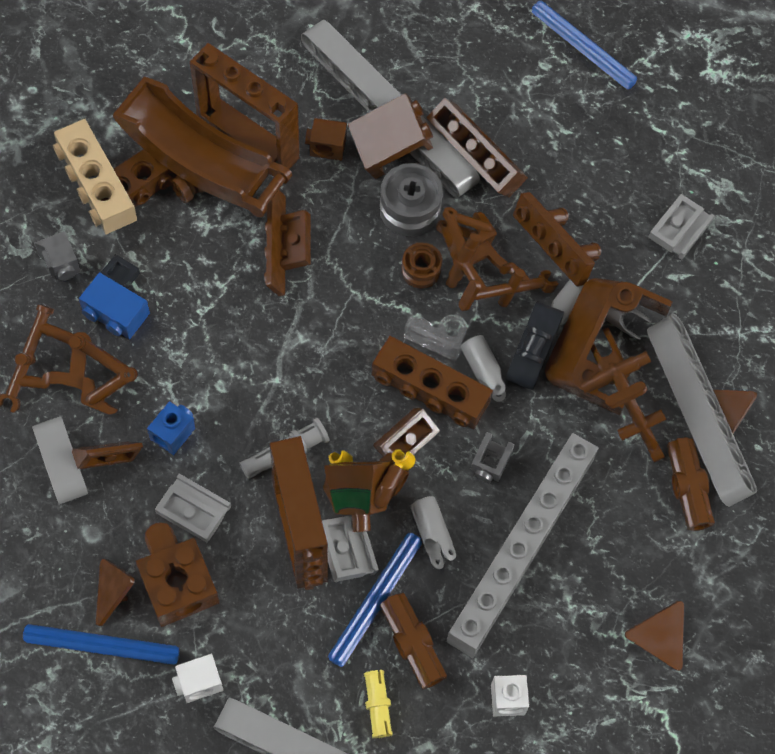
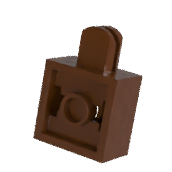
(175, 575)

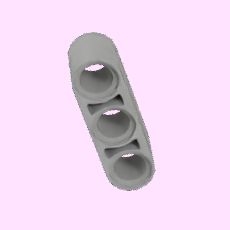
(59, 460)

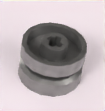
(410, 199)

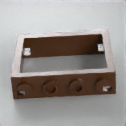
(214, 68)
(299, 513)

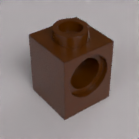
(327, 139)

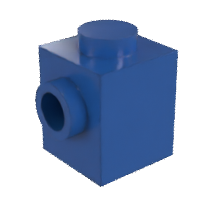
(171, 427)

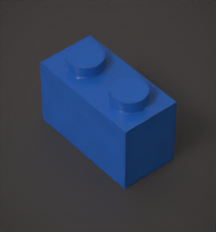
(113, 306)

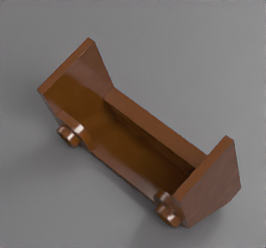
(568, 360)

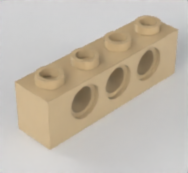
(79, 140)

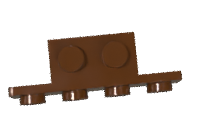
(286, 242)

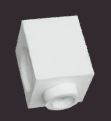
(197, 678)
(509, 695)

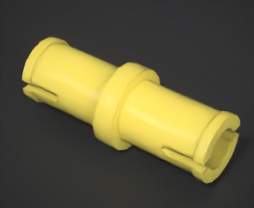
(378, 704)

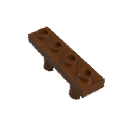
(547, 231)

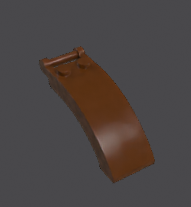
(197, 149)

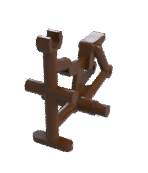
(476, 249)
(81, 347)
(616, 371)

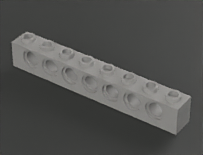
(521, 546)

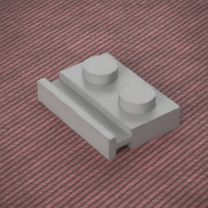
(681, 226)
(193, 508)
(348, 551)

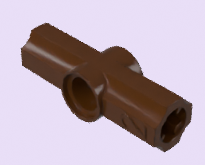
(690, 484)
(413, 641)

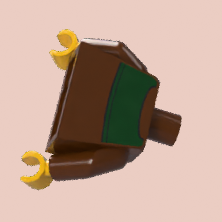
(363, 486)

